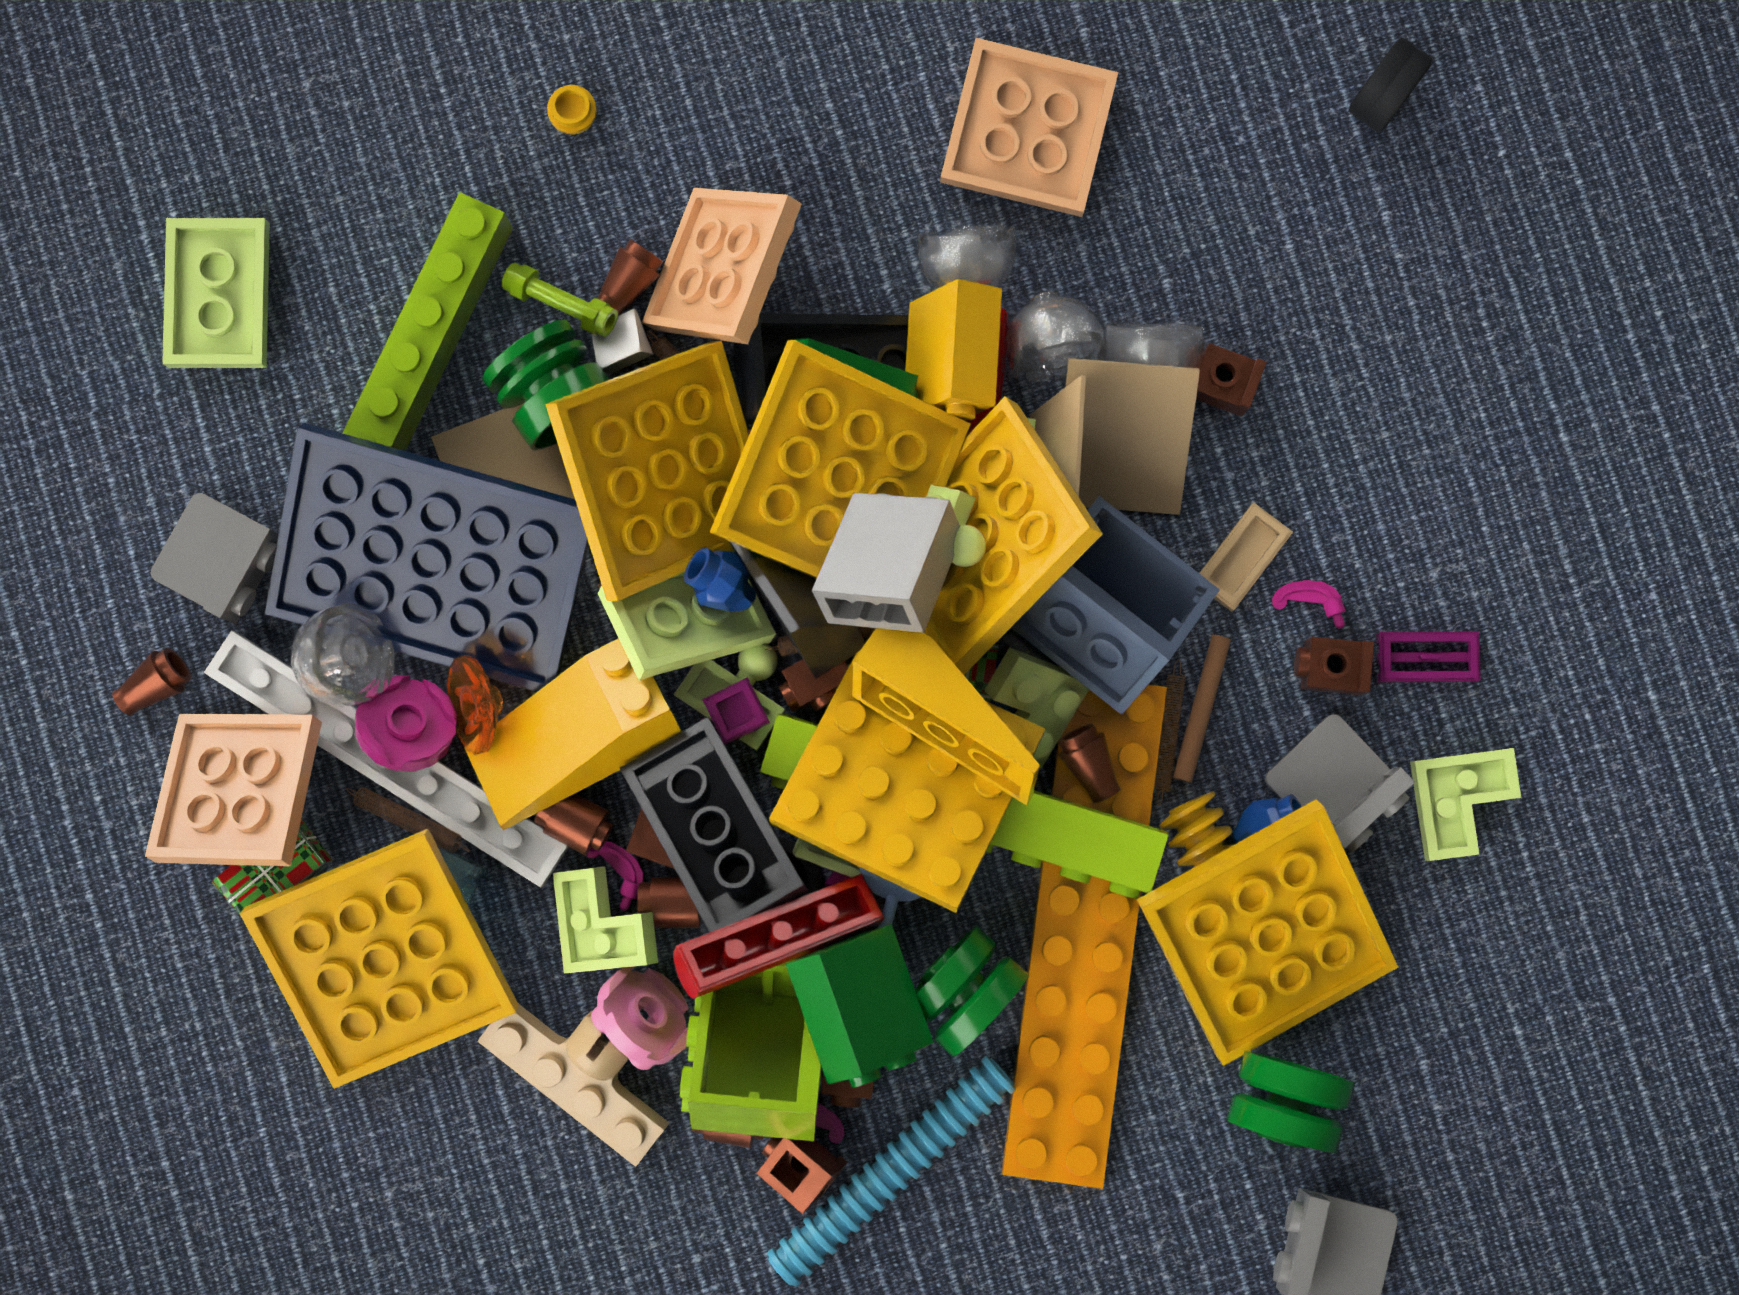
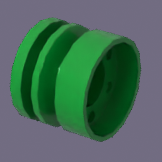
(538, 372)

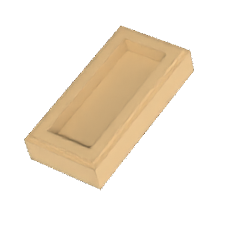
(1244, 555)

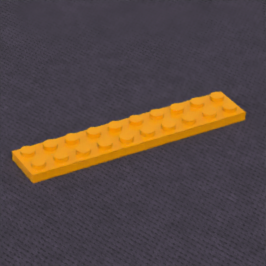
(1081, 973)

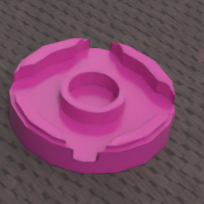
(406, 725)

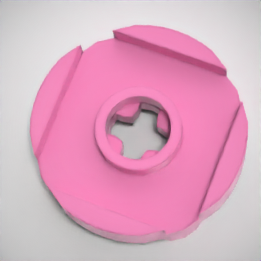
(619, 1016)

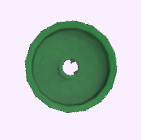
(970, 996)
(1289, 1107)

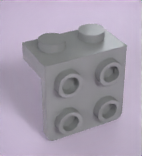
(216, 557)
(1343, 777)
(1334, 1247)

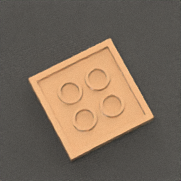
(1029, 127)
(722, 264)
(234, 789)

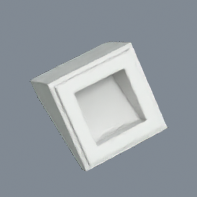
(623, 345)

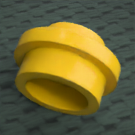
(571, 109)

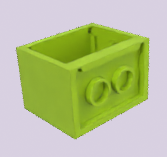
(752, 1061)

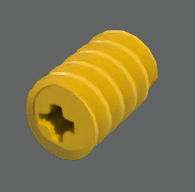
(1197, 830)

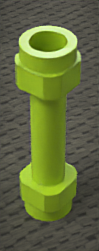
(524, 282)

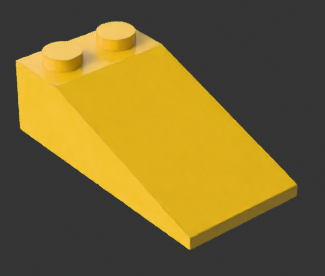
(927, 695)
(572, 735)

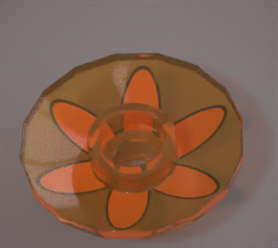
(474, 703)

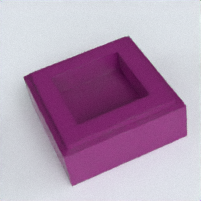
(736, 711)

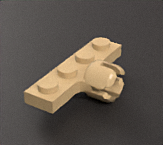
(578, 1077)

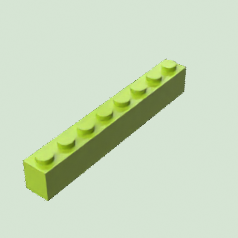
(1046, 829)

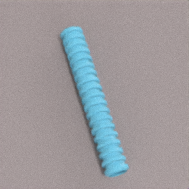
(890, 1172)

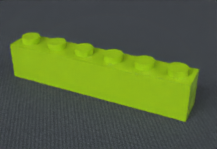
(430, 324)

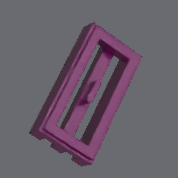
(1386, 657)

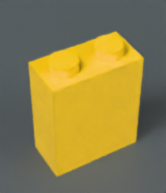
(956, 347)

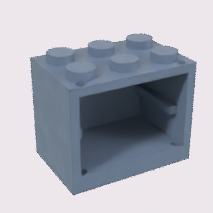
(1117, 610)

